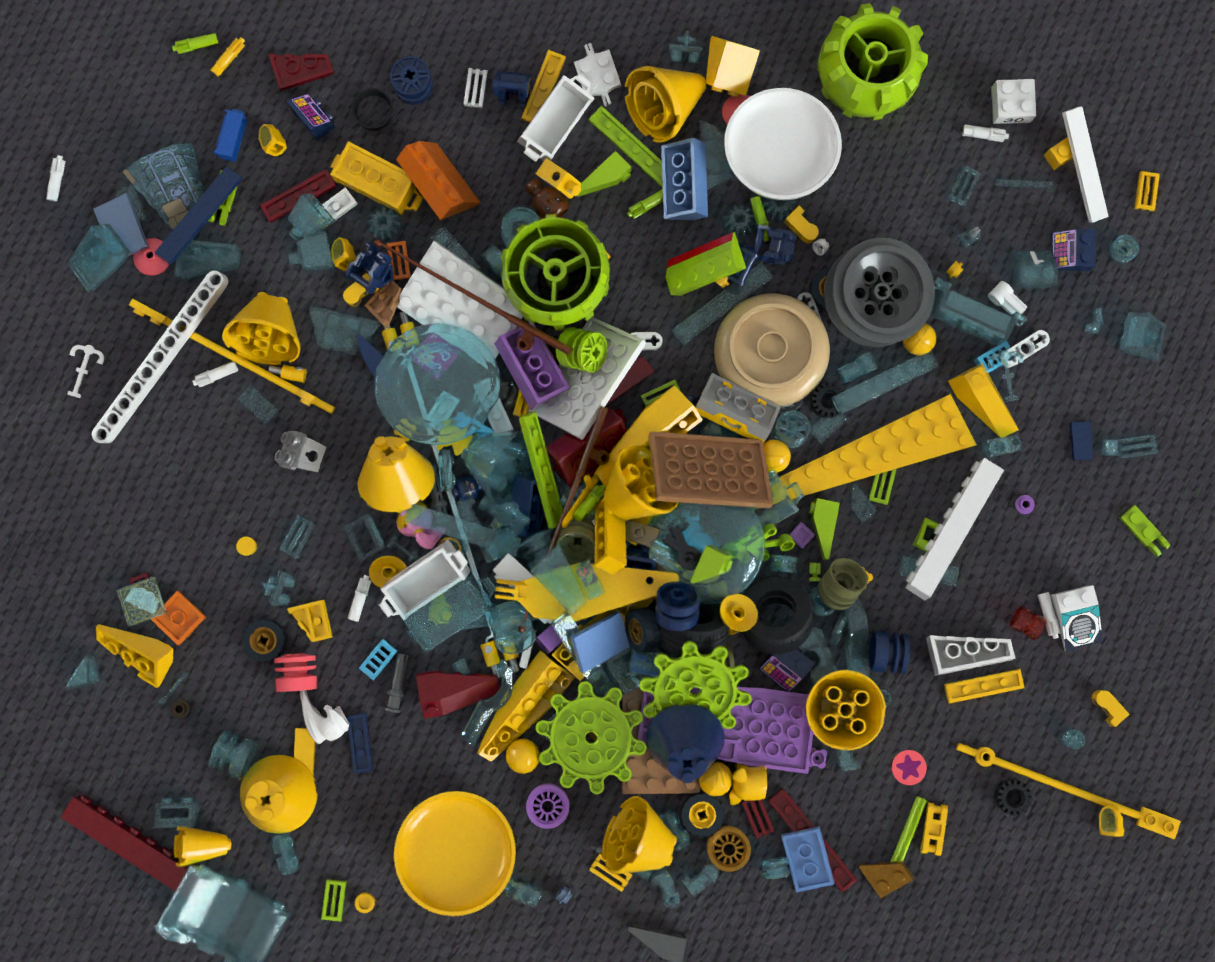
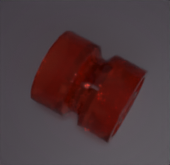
(1025, 621)

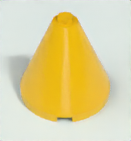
(662, 99)

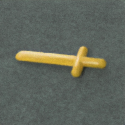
(590, 485)

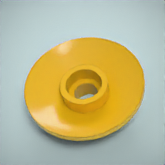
(378, 569)
(743, 607)

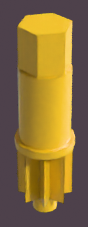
(228, 56)

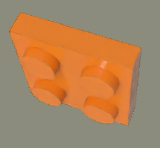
(180, 619)

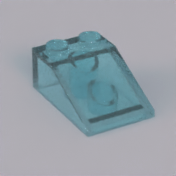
(98, 256)

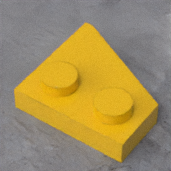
(313, 619)

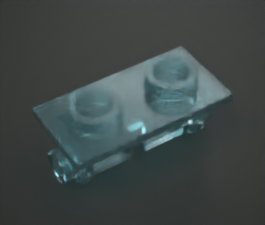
(673, 823)
(288, 862)

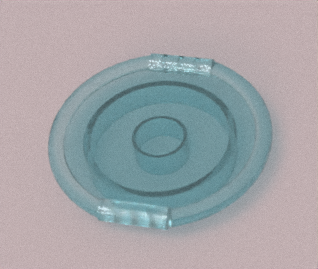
(437, 384)

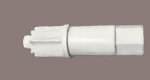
(985, 133)
(56, 174)
(215, 374)
(359, 598)
(1048, 612)

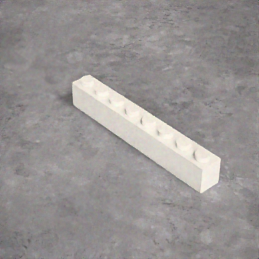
(954, 528)

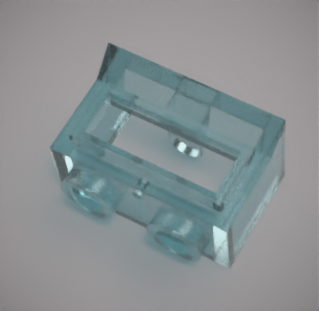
(187, 802)

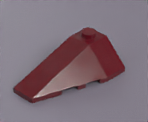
(638, 372)
(449, 692)

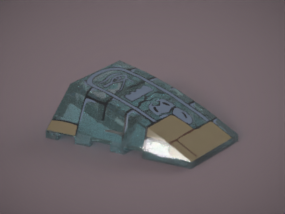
(168, 181)

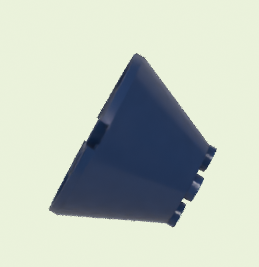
(685, 740)

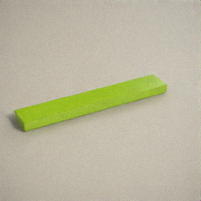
(628, 144)
(541, 468)

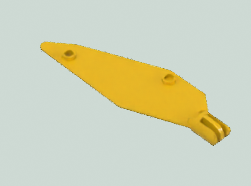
(621, 589)

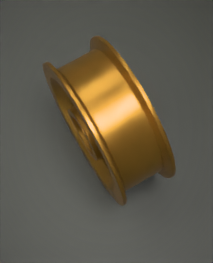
(745, 854)

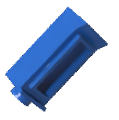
(230, 135)

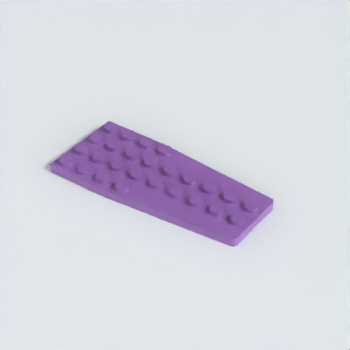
(766, 732)

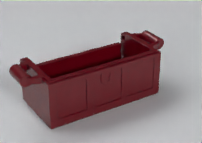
(568, 450)

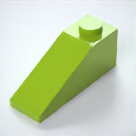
(608, 174)
(824, 521)

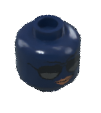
(466, 488)

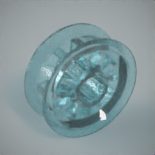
(492, 259)

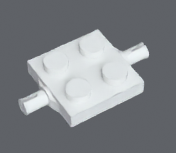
(600, 71)

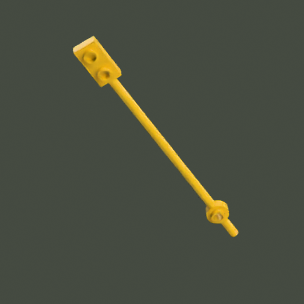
(306, 397)
(1145, 818)

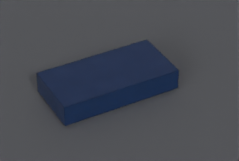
(1081, 440)

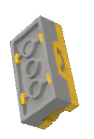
(737, 408)

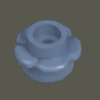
(563, 895)

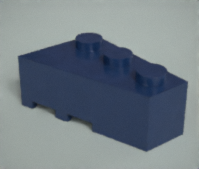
(527, 496)

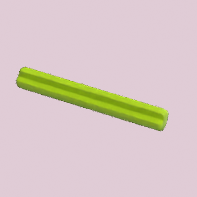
(909, 829)

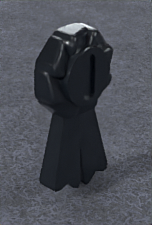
(688, 556)

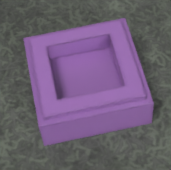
(801, 535)

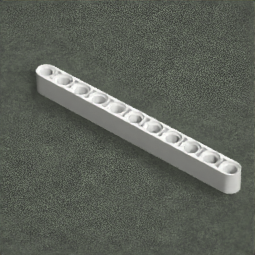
(151, 361)

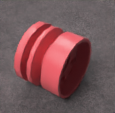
(295, 673)

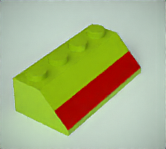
(704, 265)

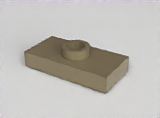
(640, 533)

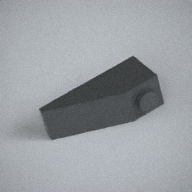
(664, 943)

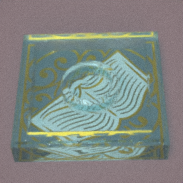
(141, 601)

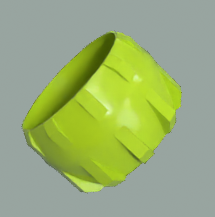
(859, 96)
(544, 235)

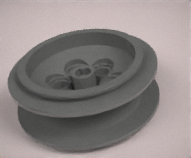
(906, 276)

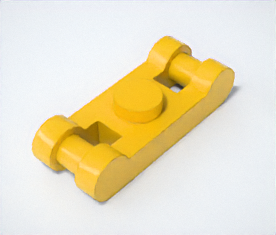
(934, 829)

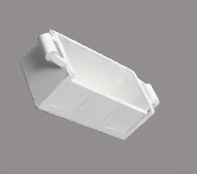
(556, 118)
(424, 580)

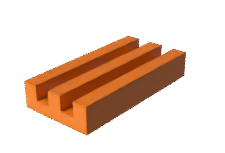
(407, 267)

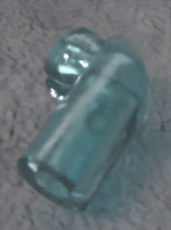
(1097, 322)

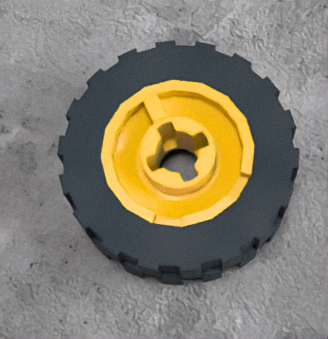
(702, 826)

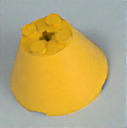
(264, 331)
(394, 475)
(631, 486)
(861, 713)
(278, 794)
(637, 839)

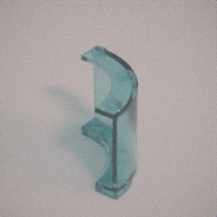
(222, 916)

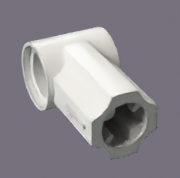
(1003, 296)

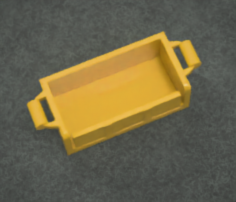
(375, 178)

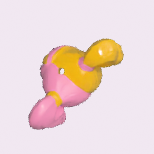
(424, 537)

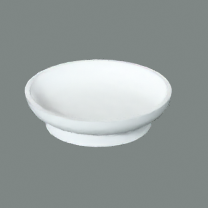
(782, 143)

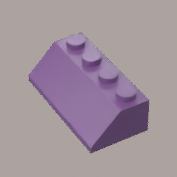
(532, 369)

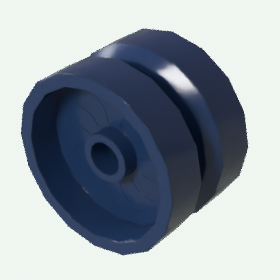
(677, 606)

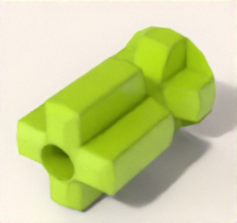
(815, 569)

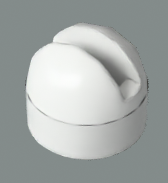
(817, 244)

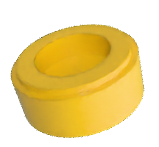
(364, 902)

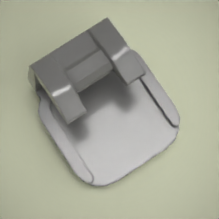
(294, 450)

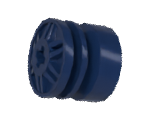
(414, 90)
(892, 652)

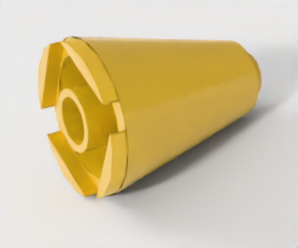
(199, 845)

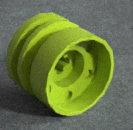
(587, 352)

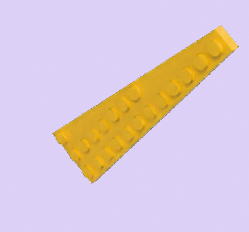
(909, 440)

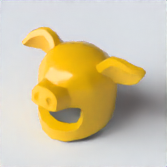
(748, 784)

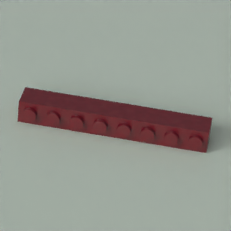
(125, 840)

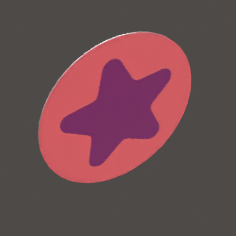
(909, 767)

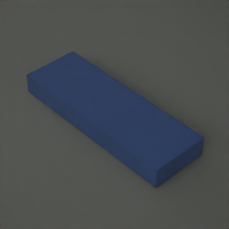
(360, 743)

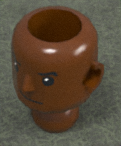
(547, 199)

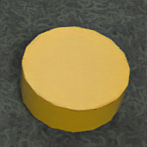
(246, 546)

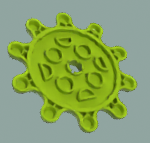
(703, 671)
(588, 759)

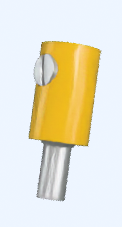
(290, 373)

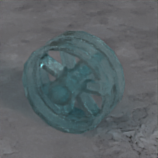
(792, 428)

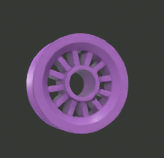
(537, 820)

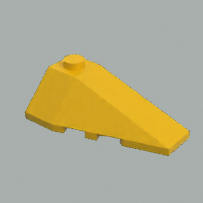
(981, 396)
(144, 653)

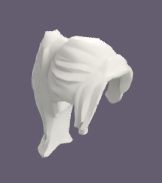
(323, 728)

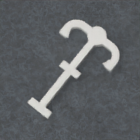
(89, 350)

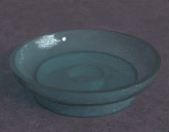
(726, 527)

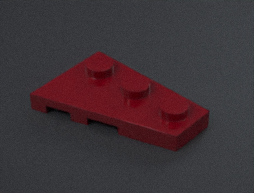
(299, 69)

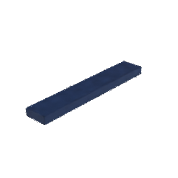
(198, 215)

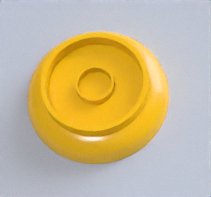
(454, 853)

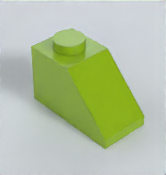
(711, 564)

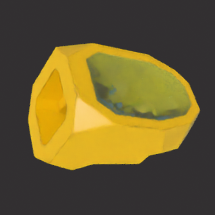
(271, 140)
(342, 253)
(1111, 821)

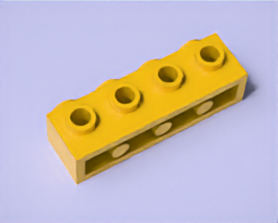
(609, 540)

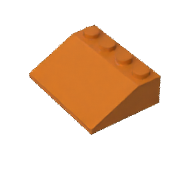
(436, 179)

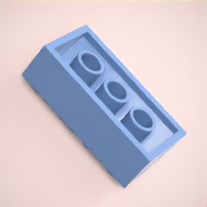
(684, 180)

